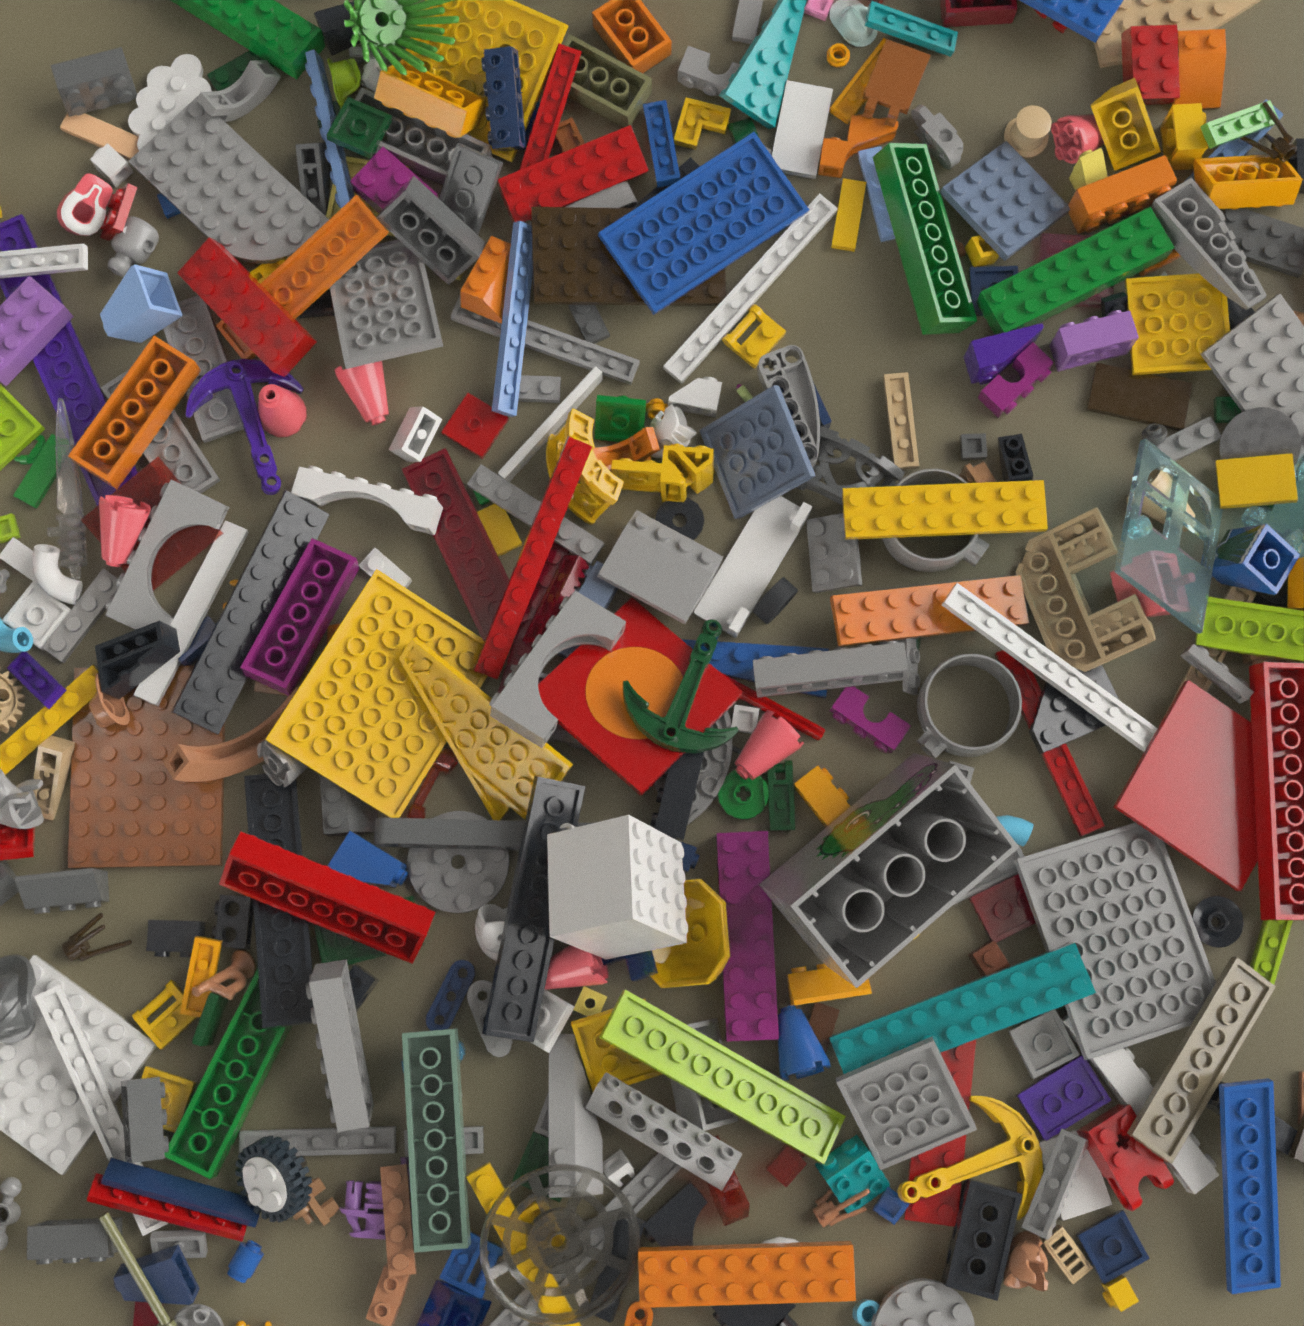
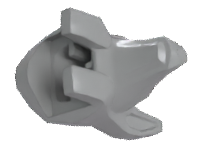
(19, 803)

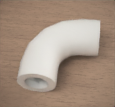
(50, 577)

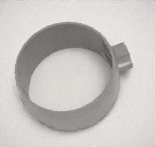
(971, 553)
(933, 742)

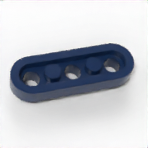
(459, 986)

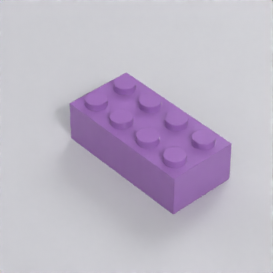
(27, 325)

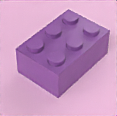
(1093, 340)

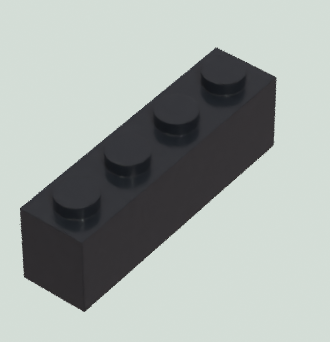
(677, 796)

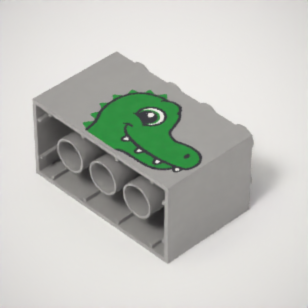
(889, 866)

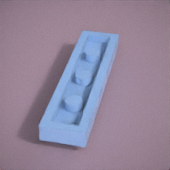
(875, 193)

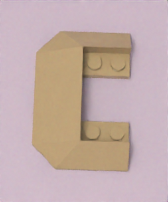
(1060, 604)

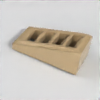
(1057, 1233)

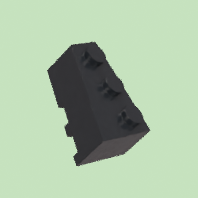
(134, 657)

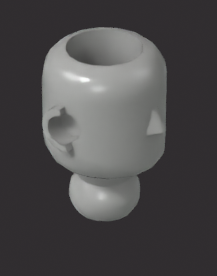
(132, 245)

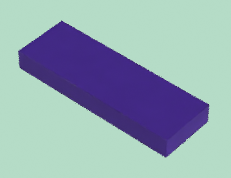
(36, 679)

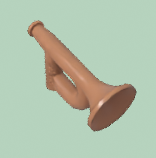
(240, 970)

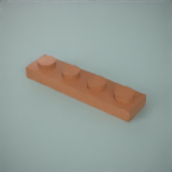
(398, 1220)

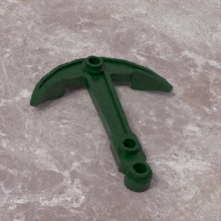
(655, 727)

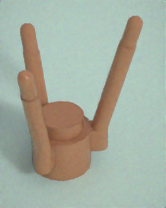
(829, 1213)

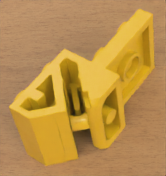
(678, 470)

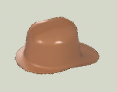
(108, 709)

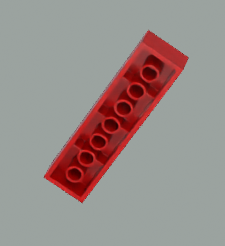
(326, 897)

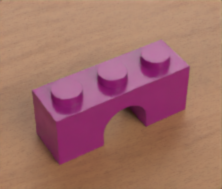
(1001, 395)
(885, 734)

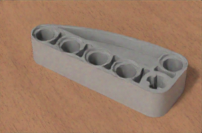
(798, 392)

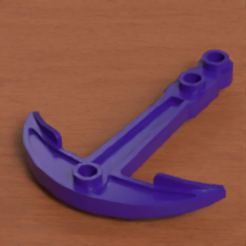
(240, 386)

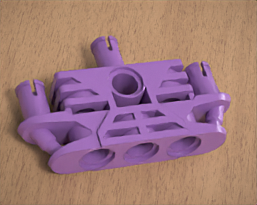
(374, 1219)

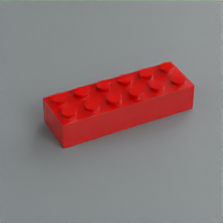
(573, 174)
(246, 307)

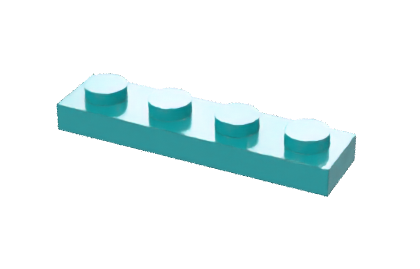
(911, 28)

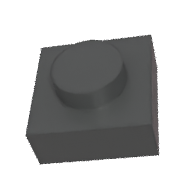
(973, 446)

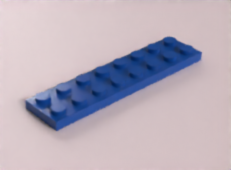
(1249, 1185)

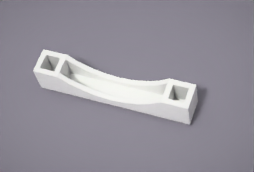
(321, 488)

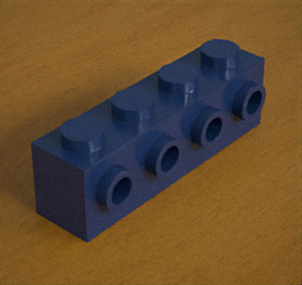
(504, 99)

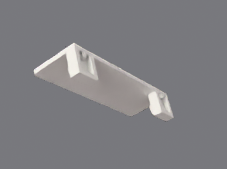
(752, 563)

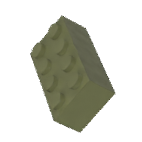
(608, 84)

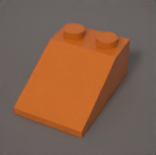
(1201, 67)

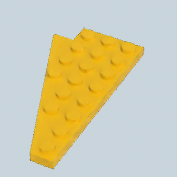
(492, 755)

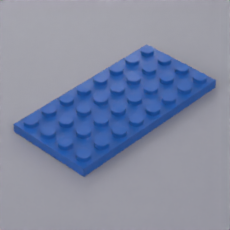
(703, 223)

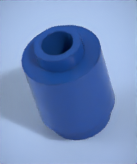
(245, 1261)

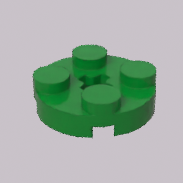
(743, 809)

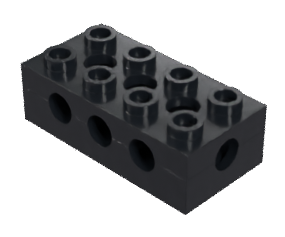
(992, 1253)

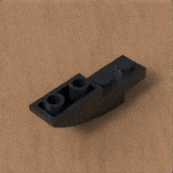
(1014, 458)

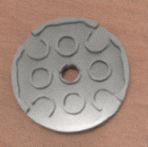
(453, 888)
(923, 1304)

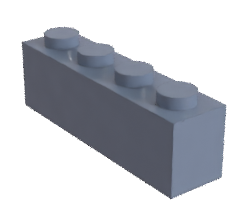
(597, 591)

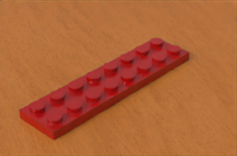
(943, 1206)

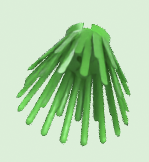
(396, 24)

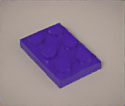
(1063, 1097)

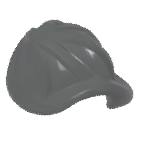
(16, 988)

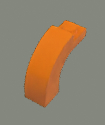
(637, 448)

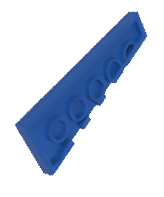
(737, 658)

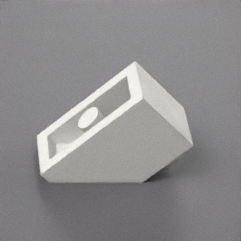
(698, 397)

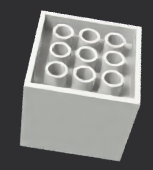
(616, 888)

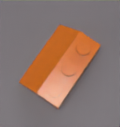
(486, 283)

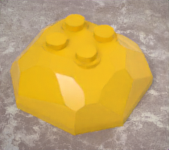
(707, 941)

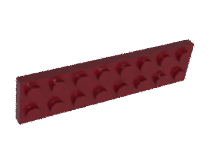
(462, 538)

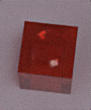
(786, 1165)

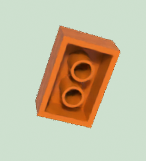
(632, 33)

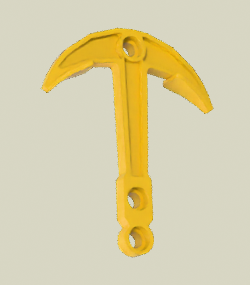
(1002, 1154)

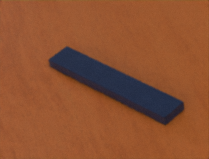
(179, 1192)

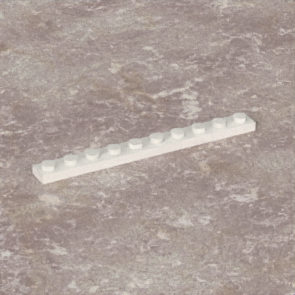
(749, 289)
(1049, 666)
(88, 1081)

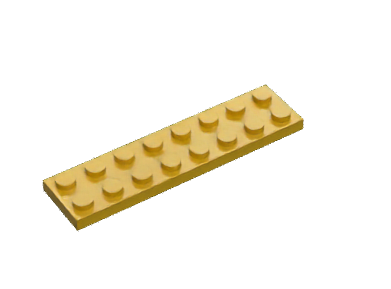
(944, 509)

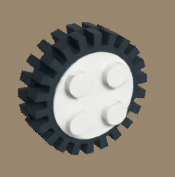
(273, 1178)

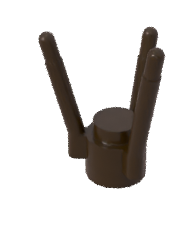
(1281, 147)
(79, 944)

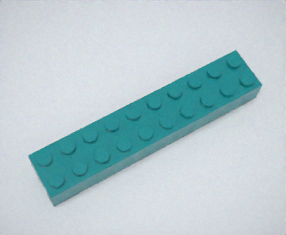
(970, 1008)

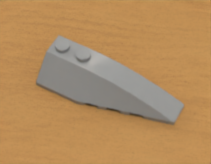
(1206, 243)
(572, 1128)

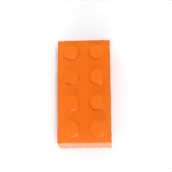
(1120, 194)

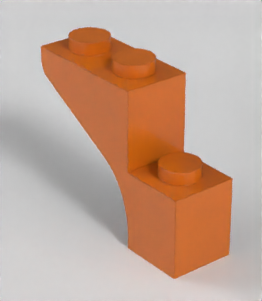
(862, 135)

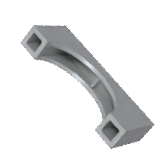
(178, 509)
(576, 624)

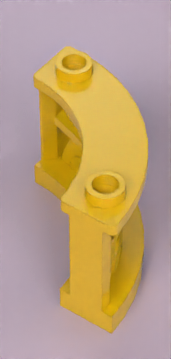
(598, 485)

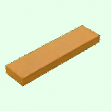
(851, 99)

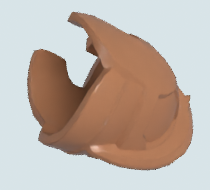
(1026, 1263)

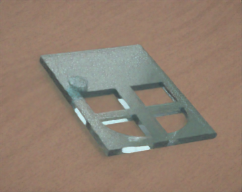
(1154, 560)

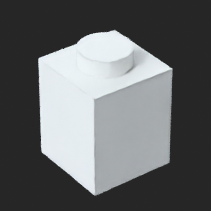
(111, 165)

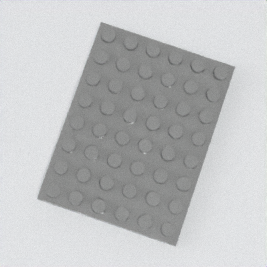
(1131, 929)

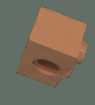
(387, 1298)

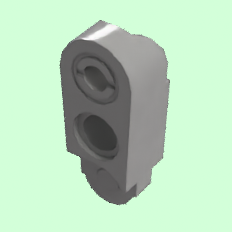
(938, 135)
(495, 1045)

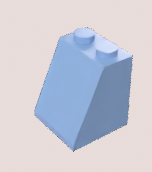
(140, 305)

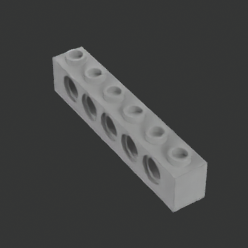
(663, 1131)

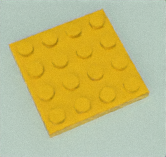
(1174, 322)

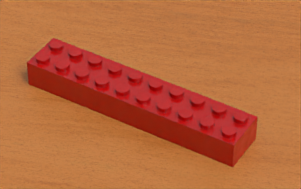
(1279, 786)

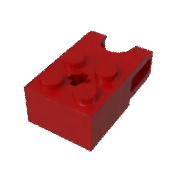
(1128, 1160)

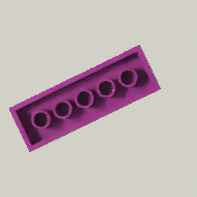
(300, 617)

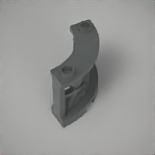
(829, 442)

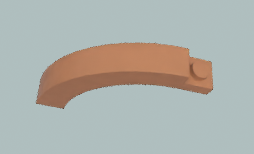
(222, 759)

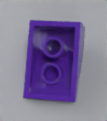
(993, 354)

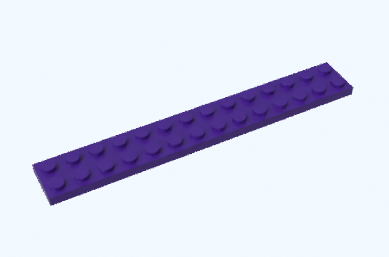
(63, 360)

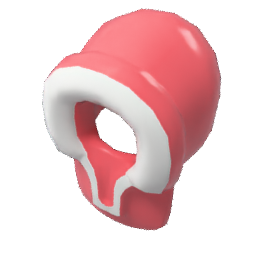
(84, 207)

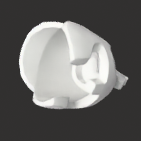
(671, 429)
(489, 929)

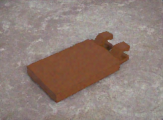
(894, 80)

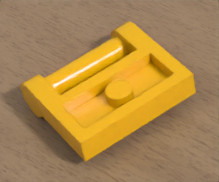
(760, 341)
(170, 1022)

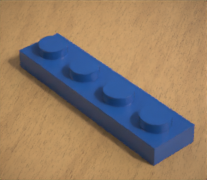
(661, 143)

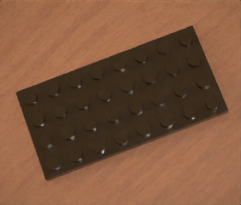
(578, 269)

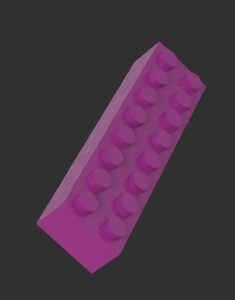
(750, 971)

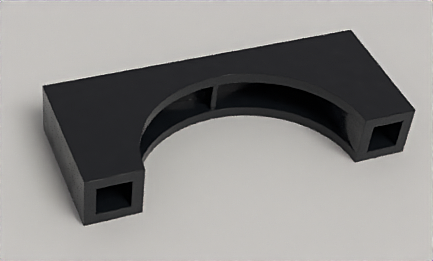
(674, 1226)

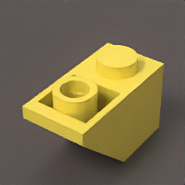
(1088, 168)

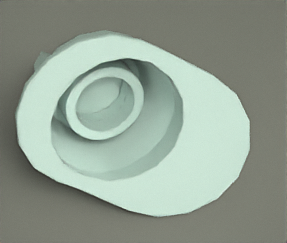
(849, 20)

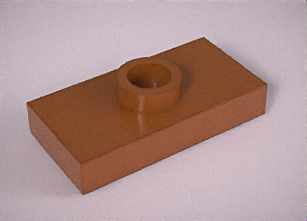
(568, 135)

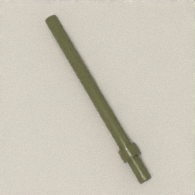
(135, 1270)

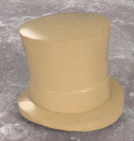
(1029, 131)

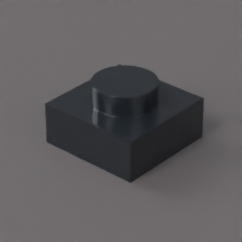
(1113, 303)

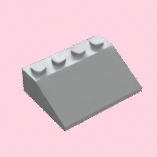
(660, 567)

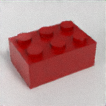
(1153, 61)

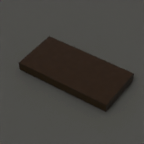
(1139, 397)

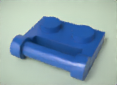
(463, 1261)

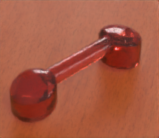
(445, 764)

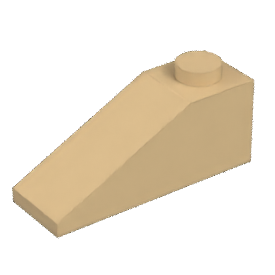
(53, 767)

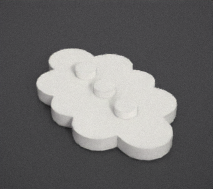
(166, 96)

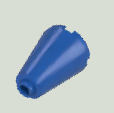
(798, 1046)

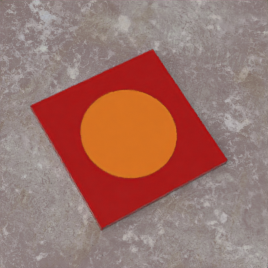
(590, 703)

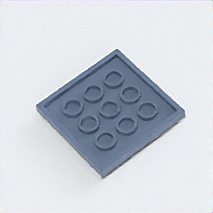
(1005, 200)
(757, 452)

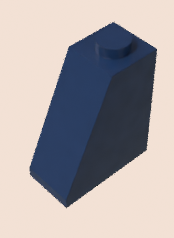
(167, 1275)

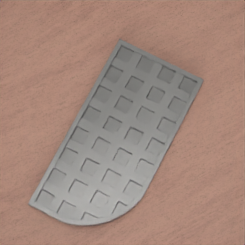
(227, 188)

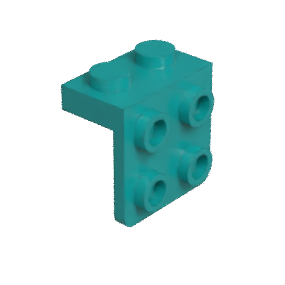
(851, 1171)

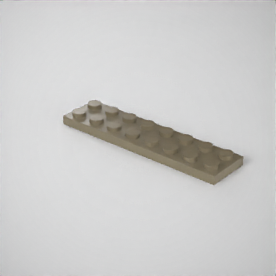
(1201, 1060)

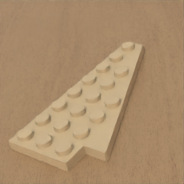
(1183, 13)

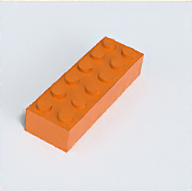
(135, 412)

